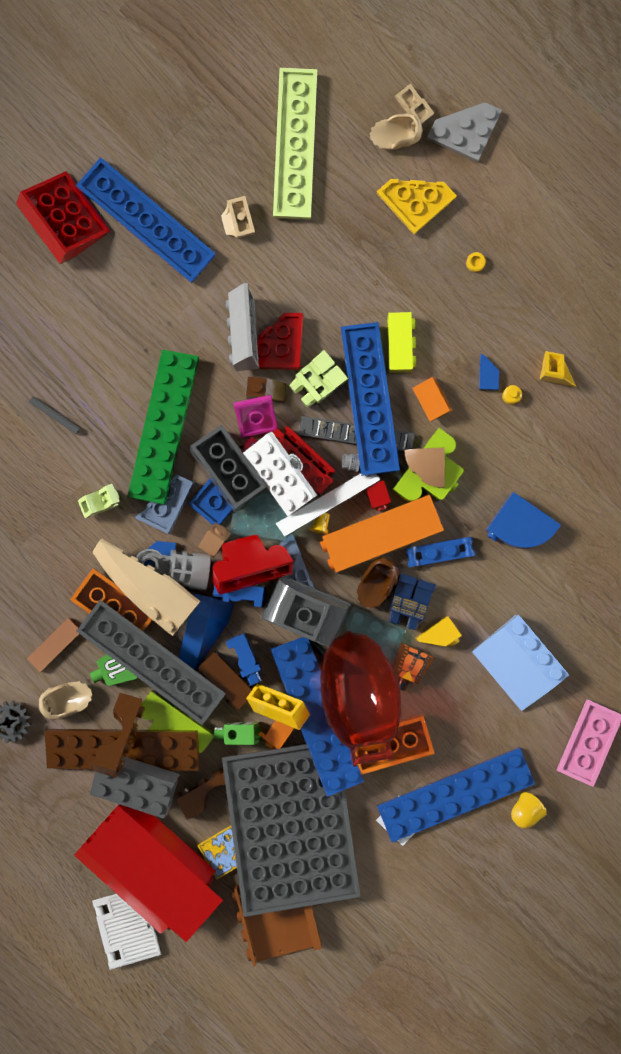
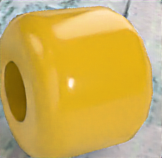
(512, 395)

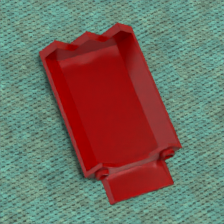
(151, 871)

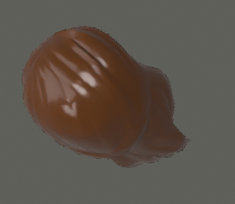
(377, 582)

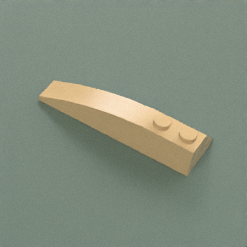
(151, 592)

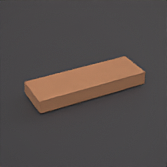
(54, 645)

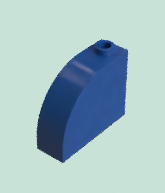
(521, 524)

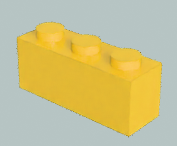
(278, 706)

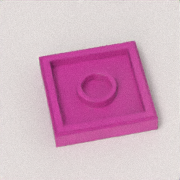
(255, 416)

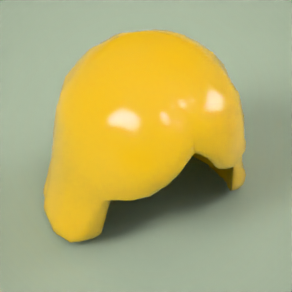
(528, 811)

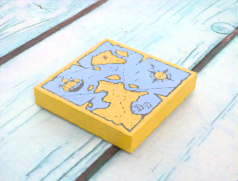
(219, 852)

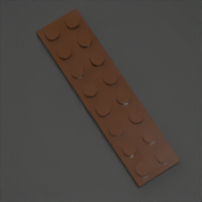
(154, 747)

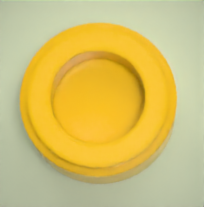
(475, 262)

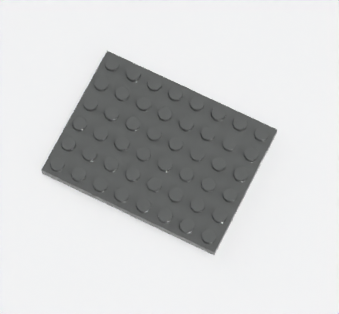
(287, 833)

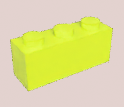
(401, 342)

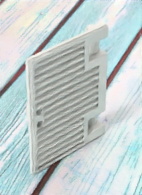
(124, 931)

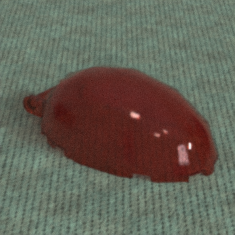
(360, 696)

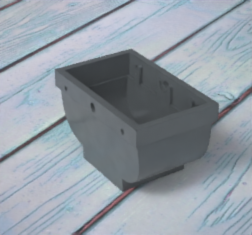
(305, 610)

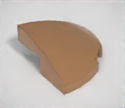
(428, 465)

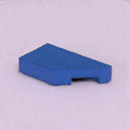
(488, 375)

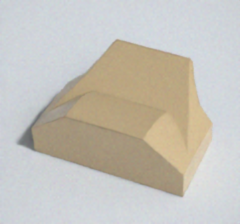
(237, 218)

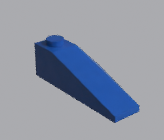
(203, 629)

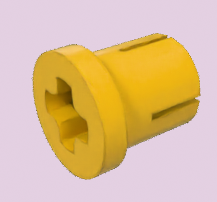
(320, 524)

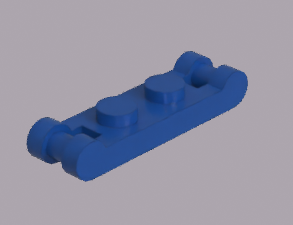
(440, 552)

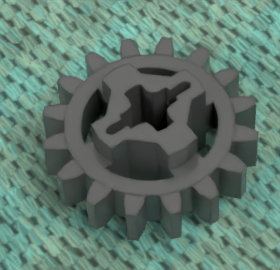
(11, 729)

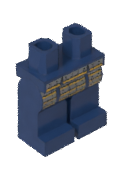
(411, 607)

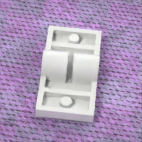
(280, 473)

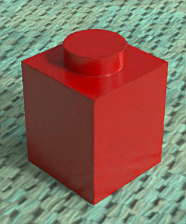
(378, 496)

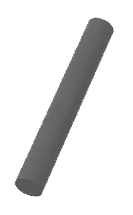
(54, 415)

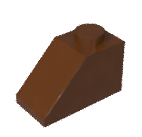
(262, 387)

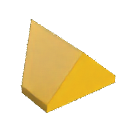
(555, 370)

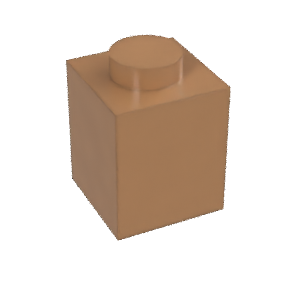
(214, 539)

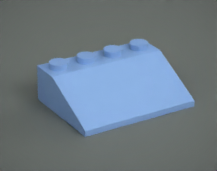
(520, 662)

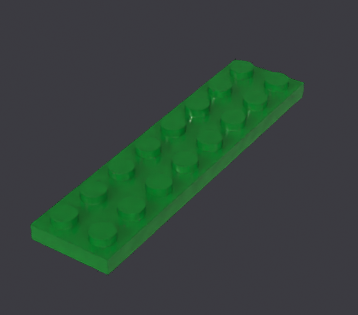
(163, 427)

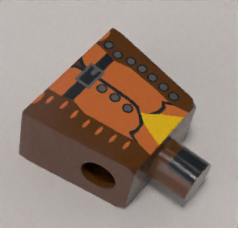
(410, 665)

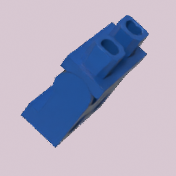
(252, 593)
(246, 657)

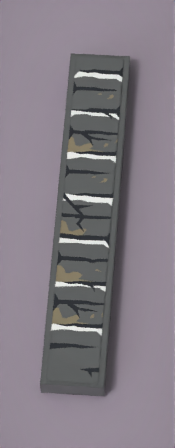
(345, 432)

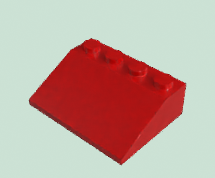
(62, 216)

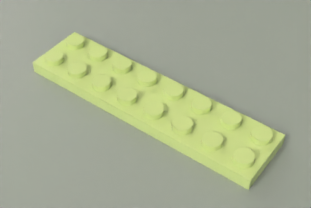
(295, 143)

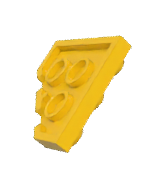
(416, 200)

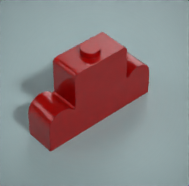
(249, 564)

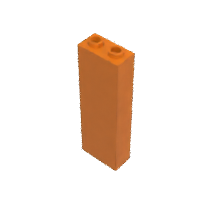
(381, 534)

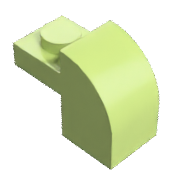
(99, 501)

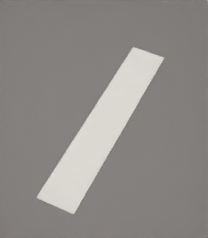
(326, 503)

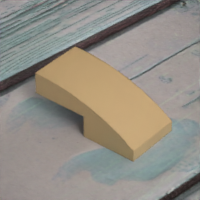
(413, 103)

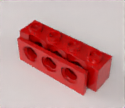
(312, 474)

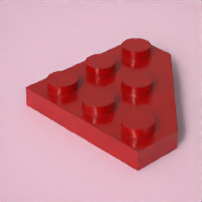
(282, 343)

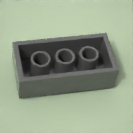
(228, 468)
(138, 787)

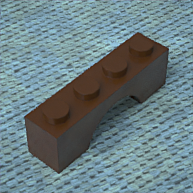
(110, 757)
(193, 800)

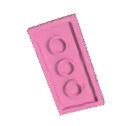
(589, 743)

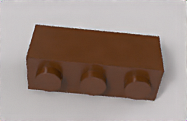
(226, 679)

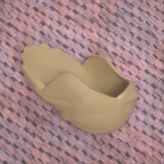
(396, 132)
(64, 700)

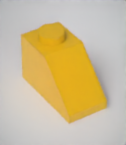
(441, 633)

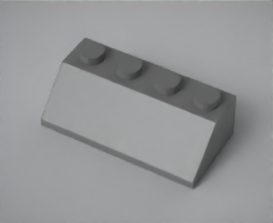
(243, 329)

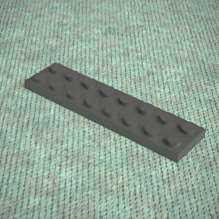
(151, 662)

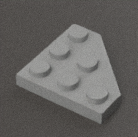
(466, 130)

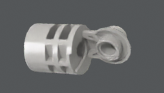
(185, 568)

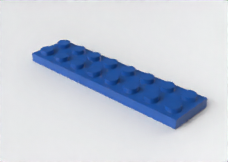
(146, 220)
(370, 399)
(302, 681)
(455, 794)

